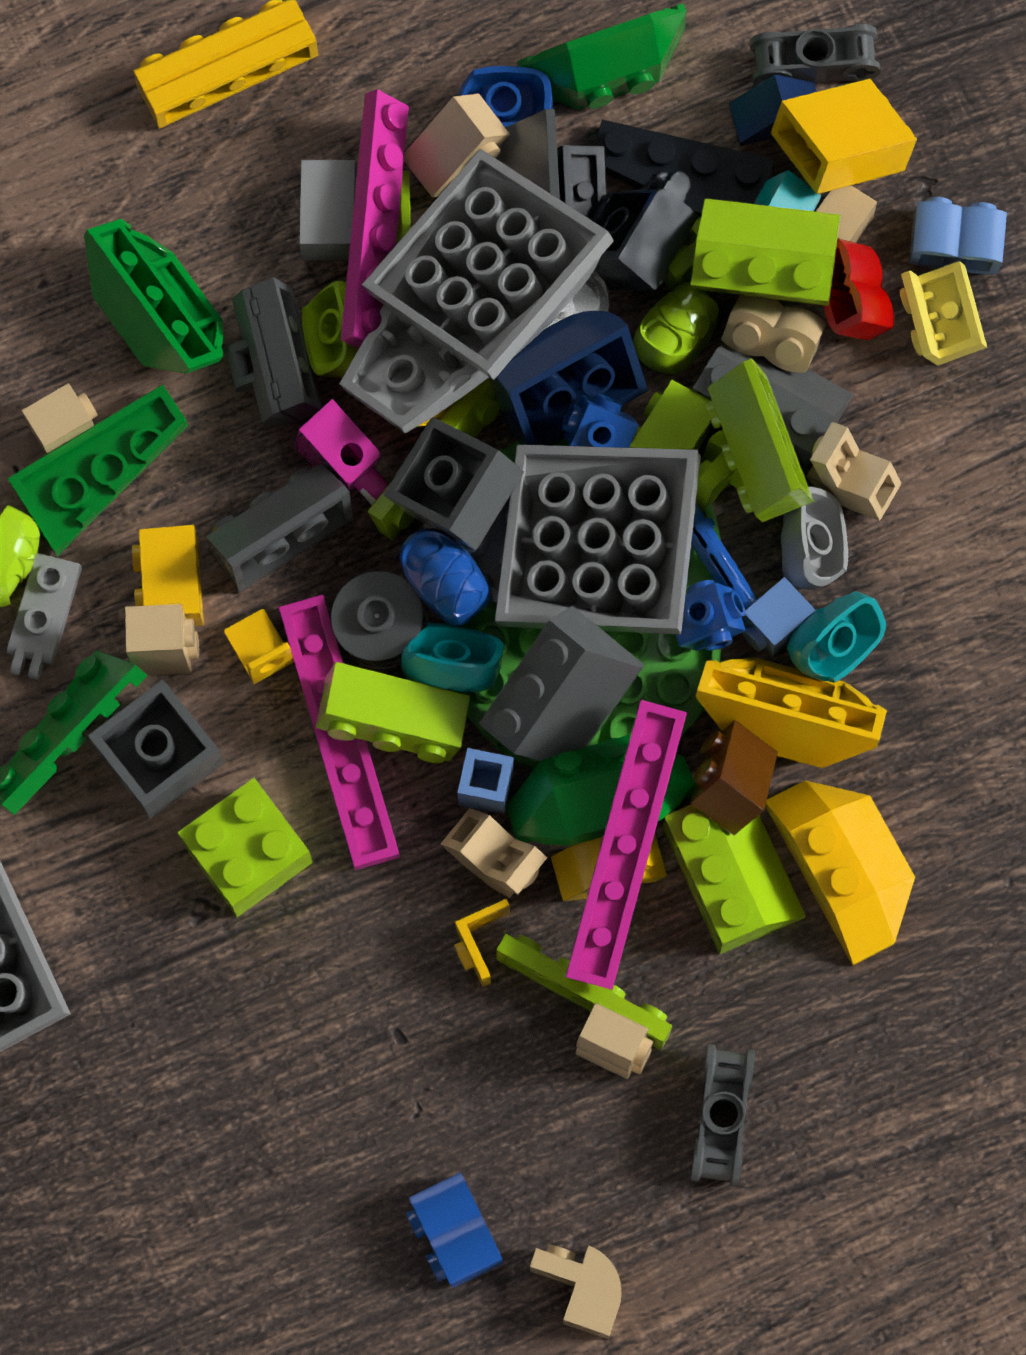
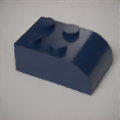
(569, 359)

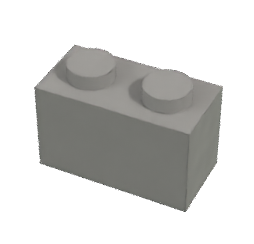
(326, 209)

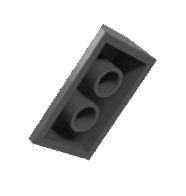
(533, 150)
(804, 399)
(280, 526)
(561, 689)

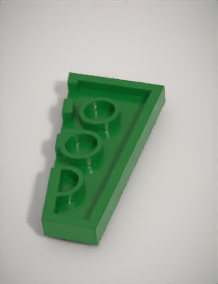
(91, 470)
(63, 727)

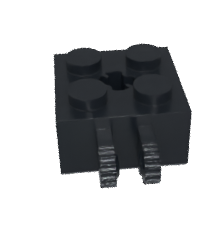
(646, 231)

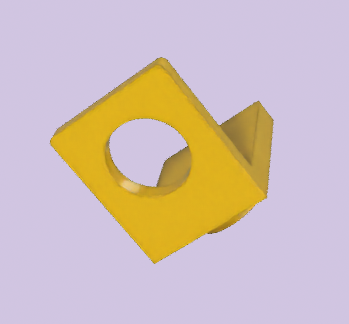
(259, 646)
(467, 948)

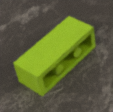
(392, 713)

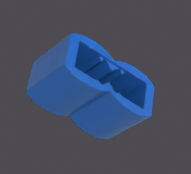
(455, 1231)

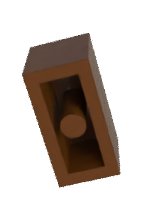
(733, 777)

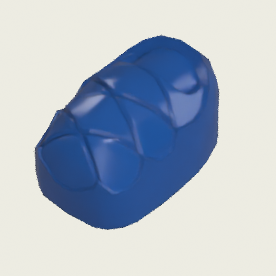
(510, 91)
(444, 576)

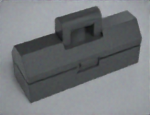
(278, 353)

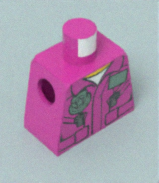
(335, 436)

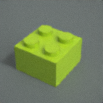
(245, 847)

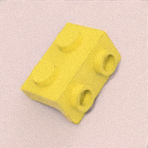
(942, 313)

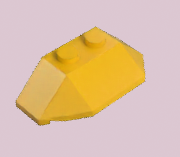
(791, 711)
(846, 862)

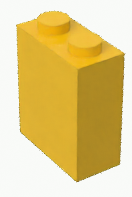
(843, 136)

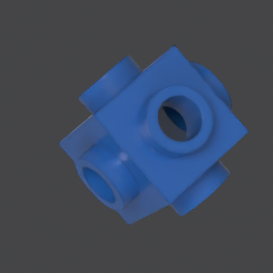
(614, 430)
(710, 616)

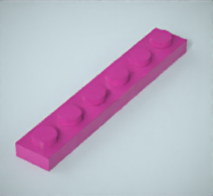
(374, 209)
(346, 762)
(626, 844)

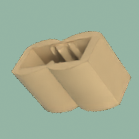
(779, 333)
(614, 1042)

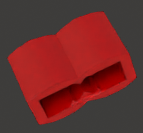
(857, 299)

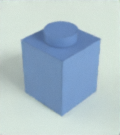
(775, 617)
(485, 781)

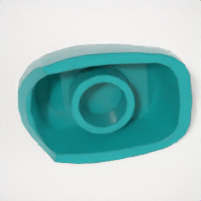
(837, 637)
(453, 658)

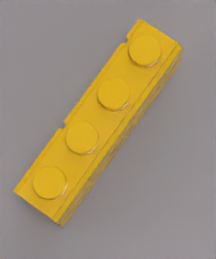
(225, 61)

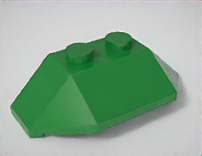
(612, 60)
(152, 300)
(572, 794)

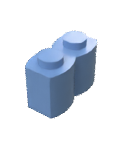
(956, 233)

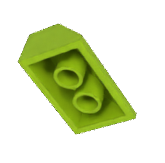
(765, 252)
(757, 442)
(732, 877)

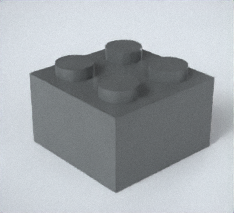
(454, 483)
(156, 749)

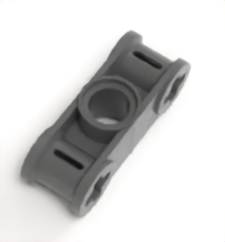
(837, 45)
(719, 1143)

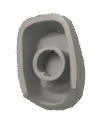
(814, 542)

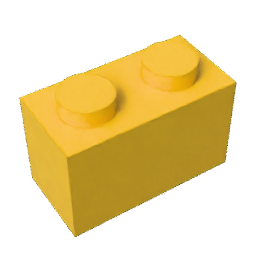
(169, 569)

